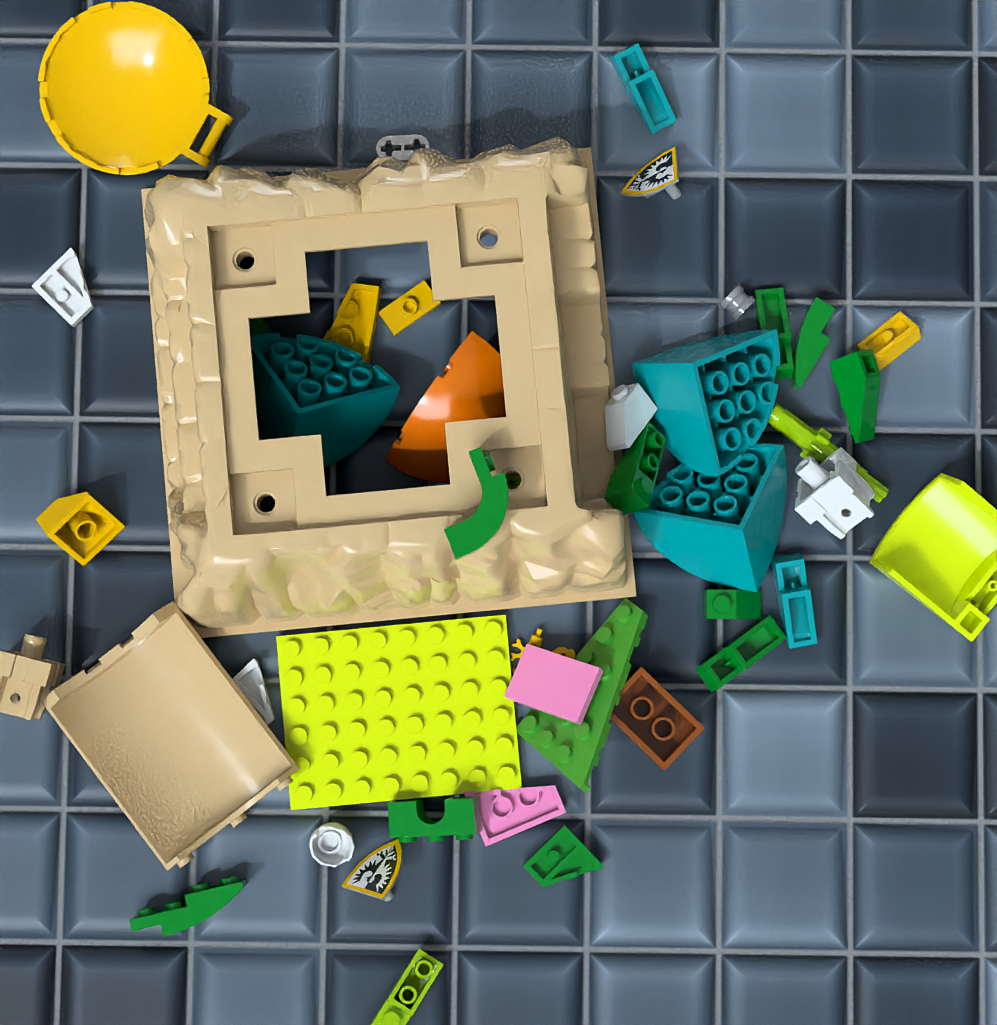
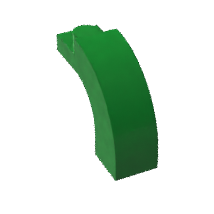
(483, 525)

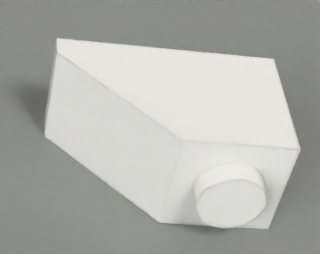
(627, 415)

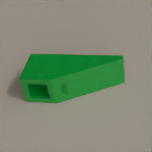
(858, 387)
(636, 473)

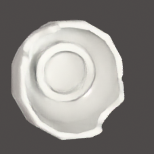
(331, 844)

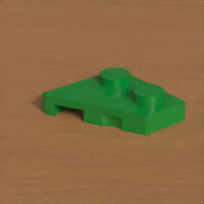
(561, 859)

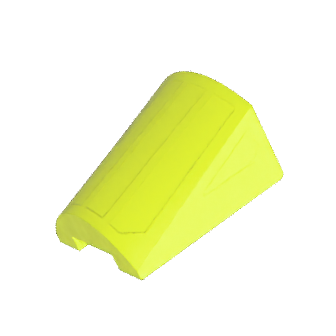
(945, 553)

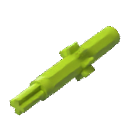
(815, 443)

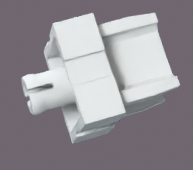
(833, 493)

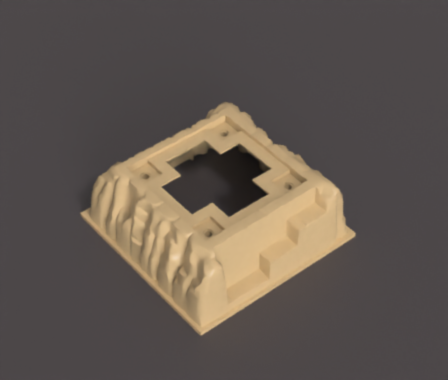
(386, 550)

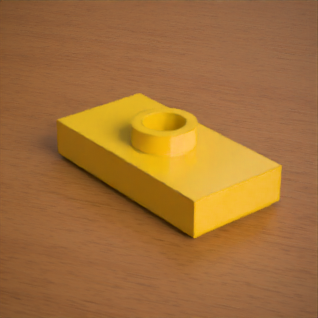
(409, 308)

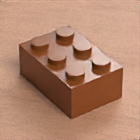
(654, 719)

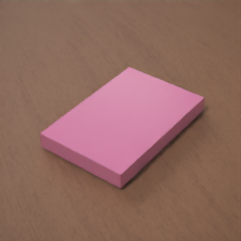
(554, 684)

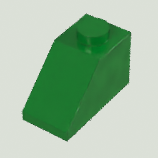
(731, 605)

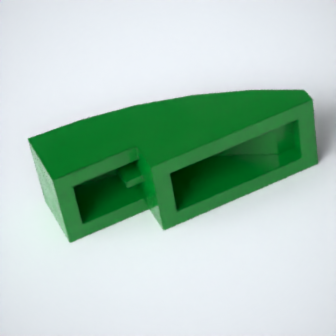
(772, 314)
(810, 341)
(740, 653)

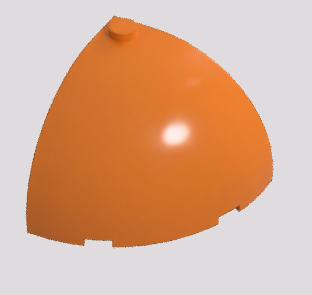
(466, 392)

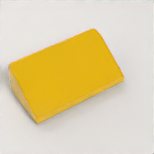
(891, 339)

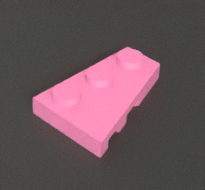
(516, 810)

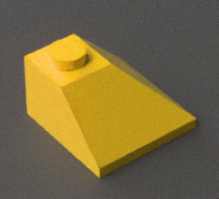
(79, 525)

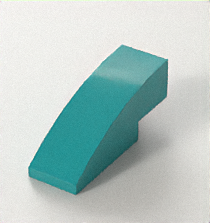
(643, 88)
(794, 600)

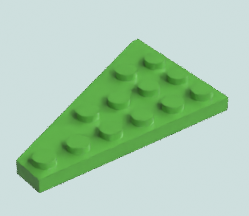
(577, 747)

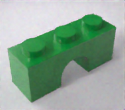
(409, 819)

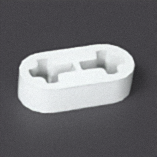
(401, 142)

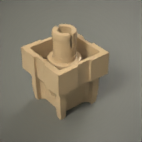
(29, 676)

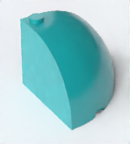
(319, 389)
(713, 396)
(722, 523)

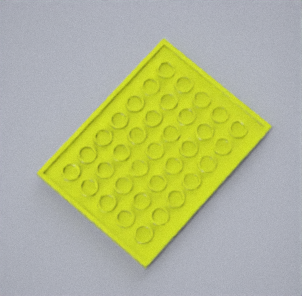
(398, 712)

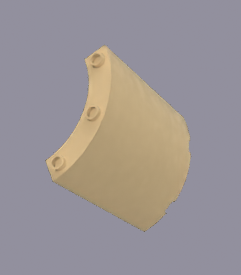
(171, 736)

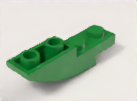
(199, 906)

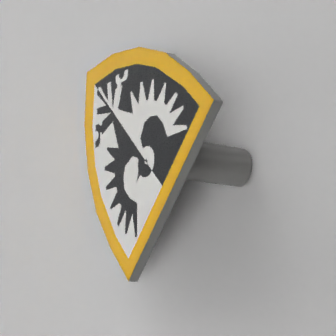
(656, 176)
(377, 872)

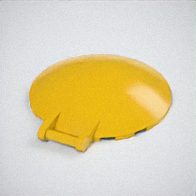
(127, 90)

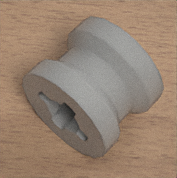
(737, 302)

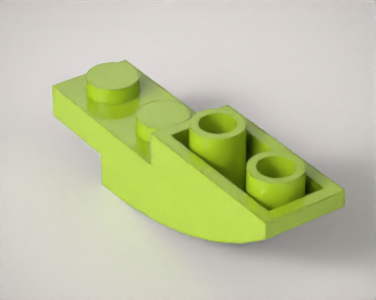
(408, 990)

